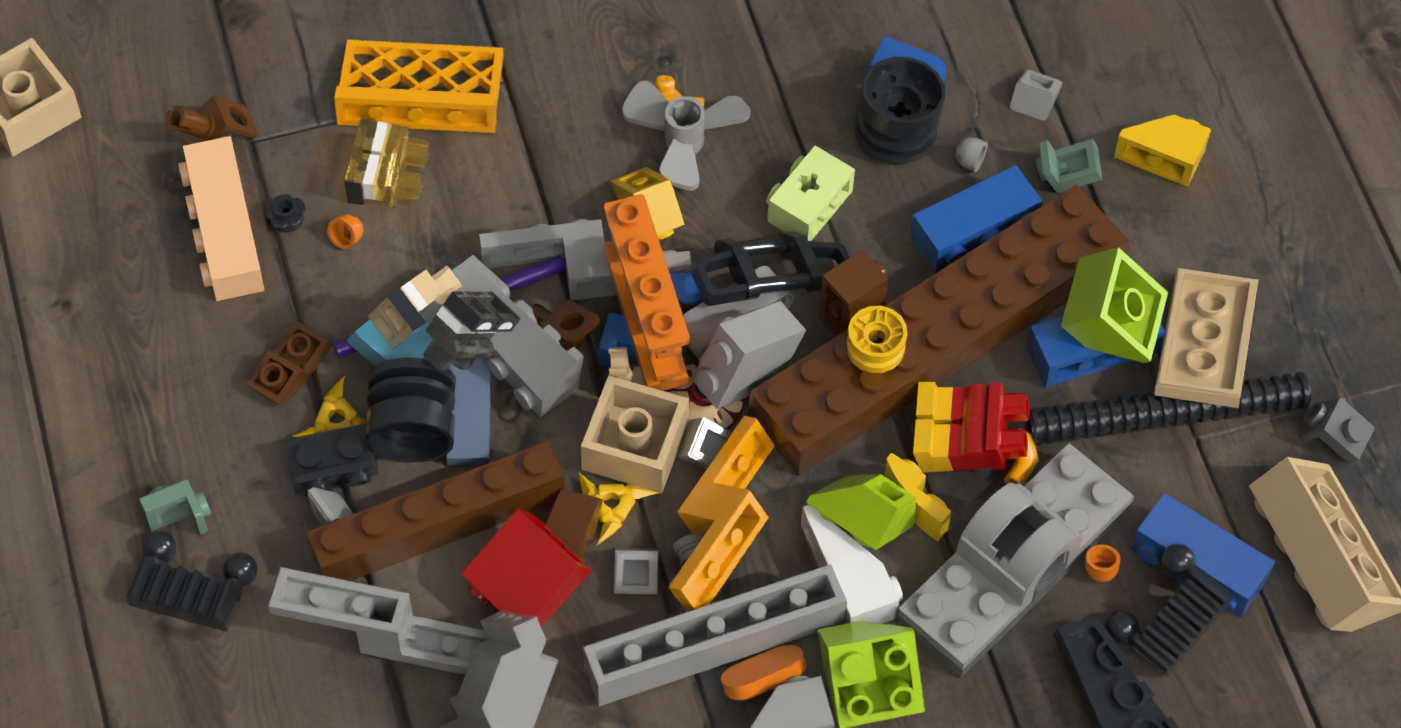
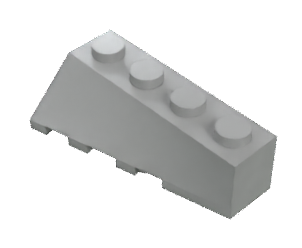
(528, 355)

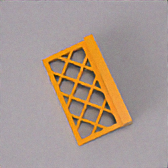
(418, 106)

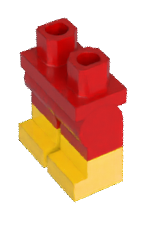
(968, 427)

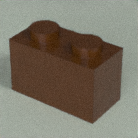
(850, 288)

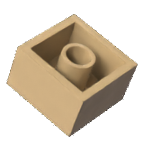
(32, 98)
(635, 434)

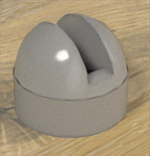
(971, 153)

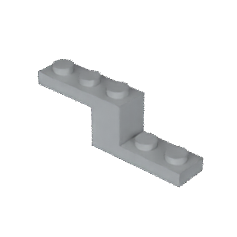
(576, 242)
(378, 616)

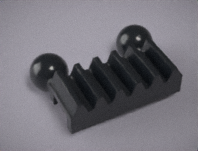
(187, 594)
(1183, 618)

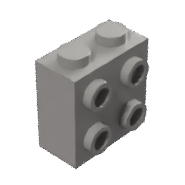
(747, 353)

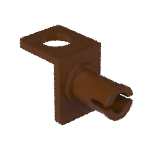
(210, 121)
(567, 323)

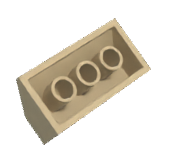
(1327, 544)

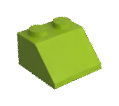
(1114, 306)

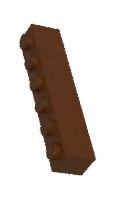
(436, 514)

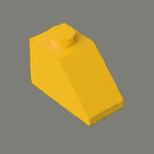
(1164, 147)
(658, 195)

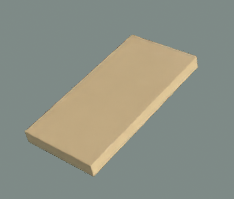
(1206, 338)

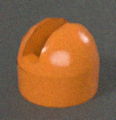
(340, 228)
(1102, 563)

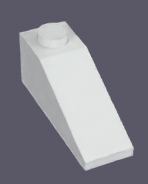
(863, 578)

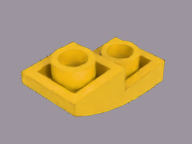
(931, 511)

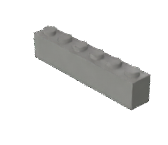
(714, 635)

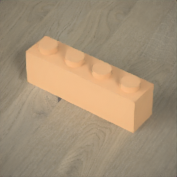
(222, 217)

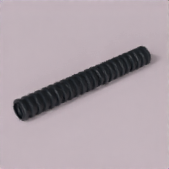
(1161, 411)

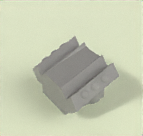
(505, 675)

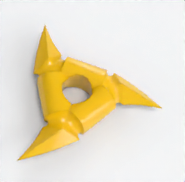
(334, 404)
(625, 495)

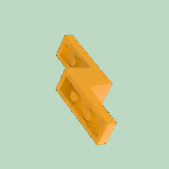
(724, 514)

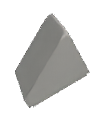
(1035, 94)
(702, 442)
(327, 506)
(636, 571)

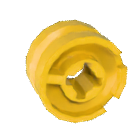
(870, 325)

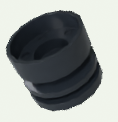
(899, 110)
(410, 411)

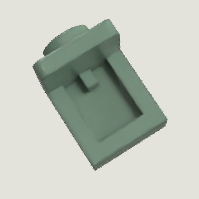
(1069, 165)
(173, 503)

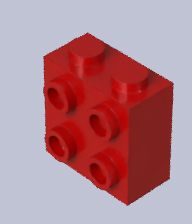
(525, 569)

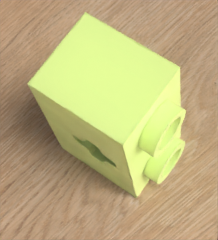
(810, 193)

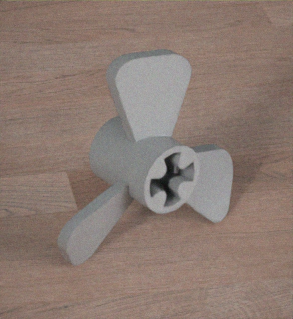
(683, 125)

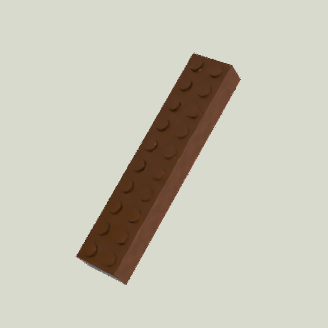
(949, 325)

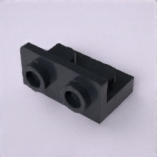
(331, 459)

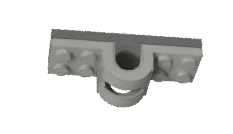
(1013, 557)

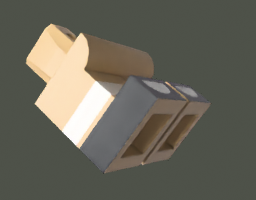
(413, 305)

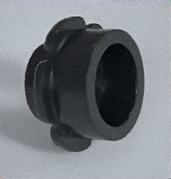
(287, 221)

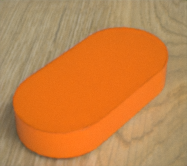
(763, 672)

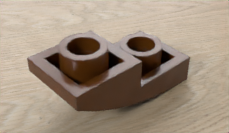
(291, 364)
(575, 519)

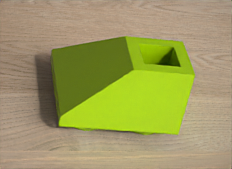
(867, 507)
(871, 672)

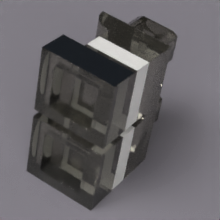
(465, 327)

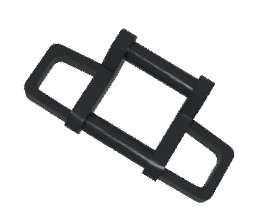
(748, 286)

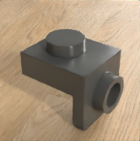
(1338, 427)

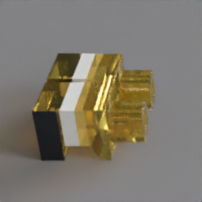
(380, 163)

